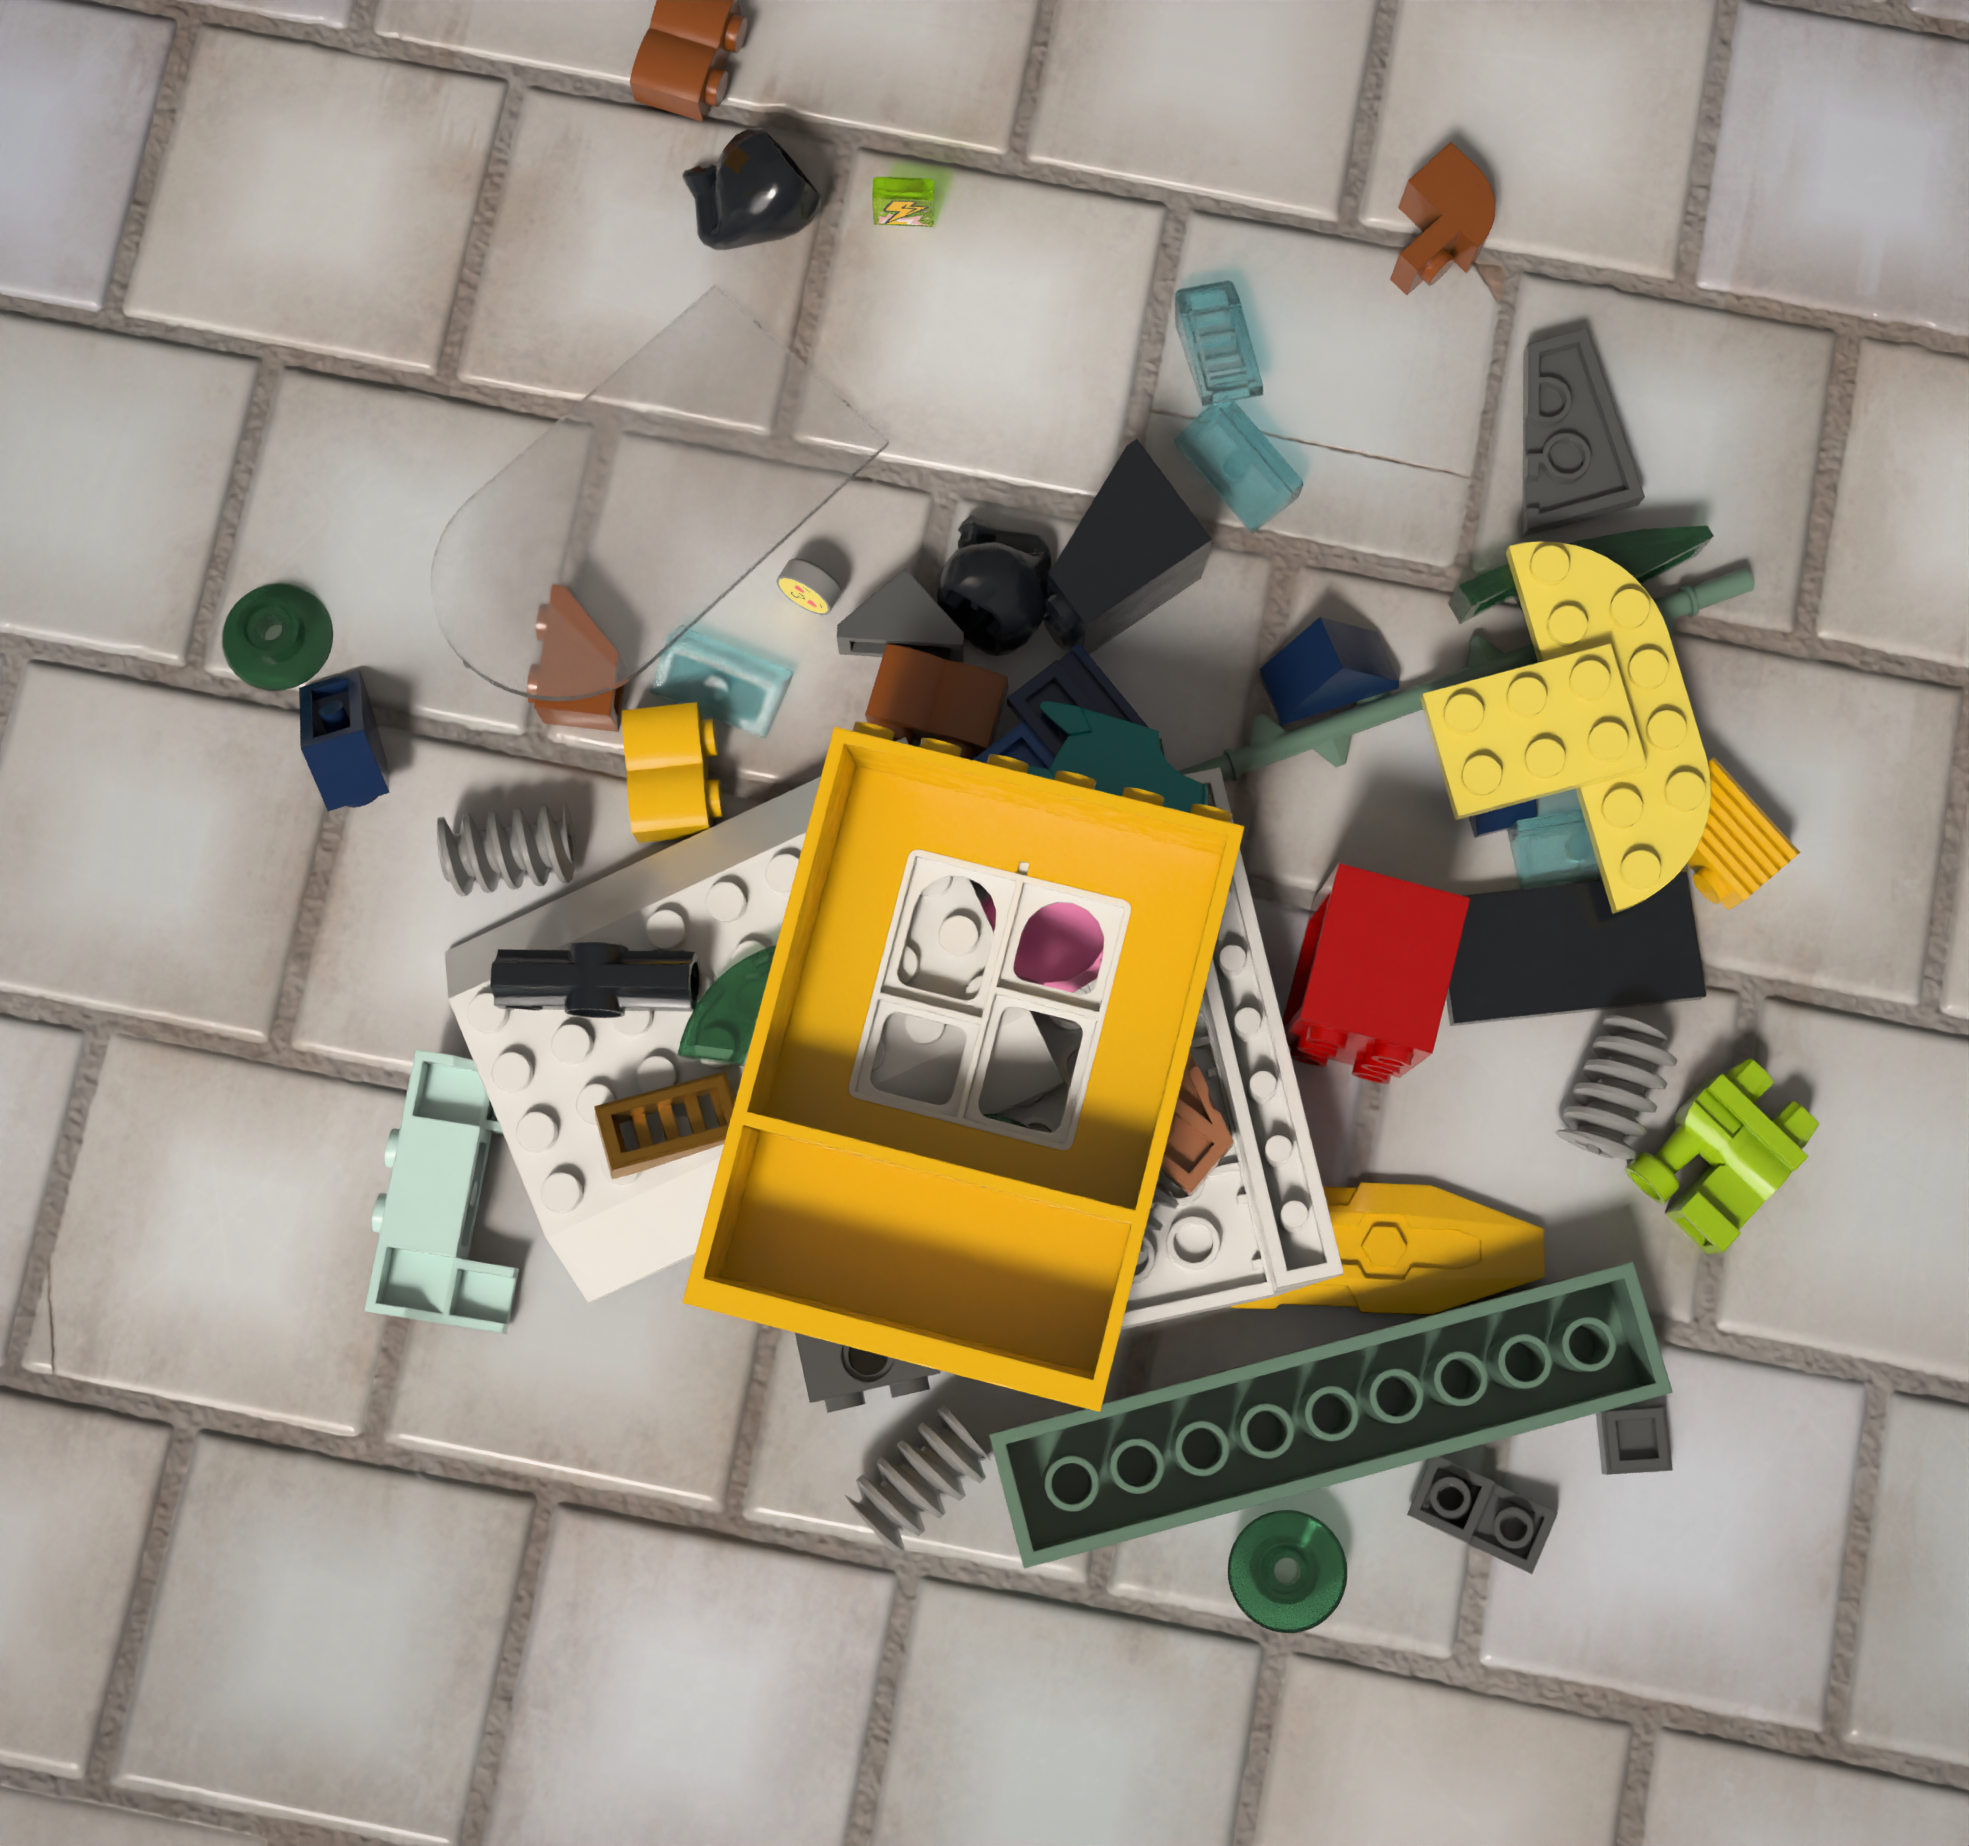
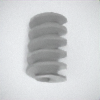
(507, 850)
(1616, 1088)
(919, 1480)

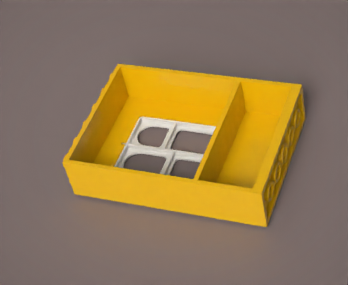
(924, 1219)

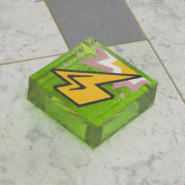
(903, 201)

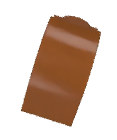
(1454, 211)

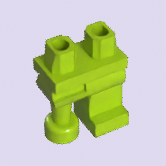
(1742, 1145)

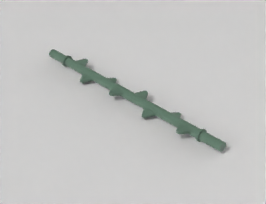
(1332, 734)

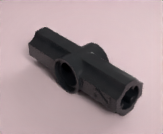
(596, 980)

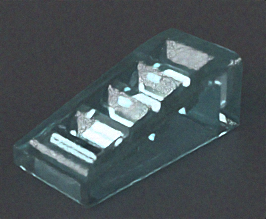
(1217, 340)

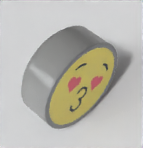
(809, 586)

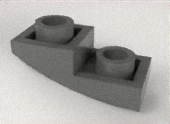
(1482, 1514)

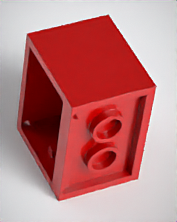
(1373, 973)

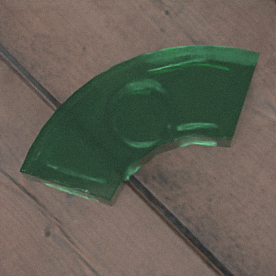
(728, 1012)

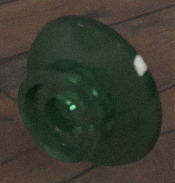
(291, 656)
(1318, 1579)

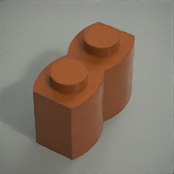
(685, 55)
(937, 699)

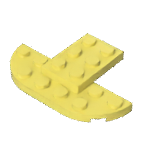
(1591, 717)

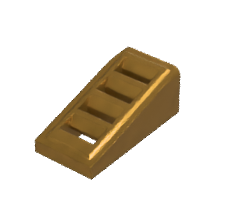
(634, 1108)

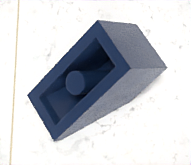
(342, 741)

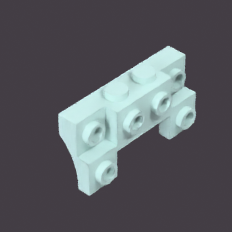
(434, 1202)

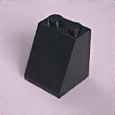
(1125, 555)

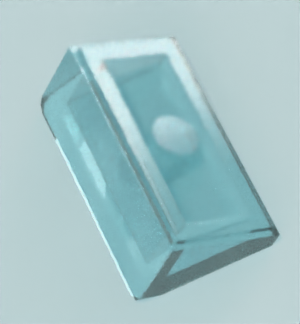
(1240, 464)
(723, 681)
(1552, 850)

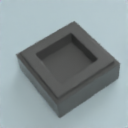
(1634, 1439)

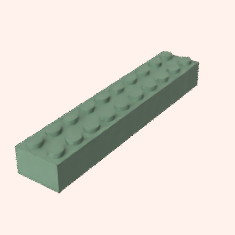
(1328, 1414)

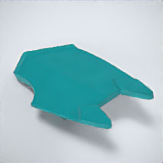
(1117, 757)

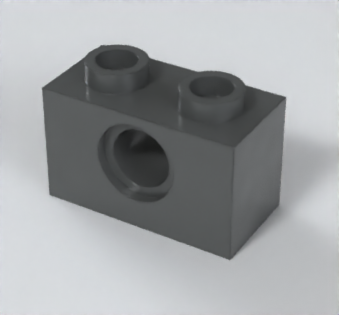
(834, 1379)

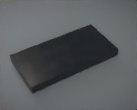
(1569, 954)

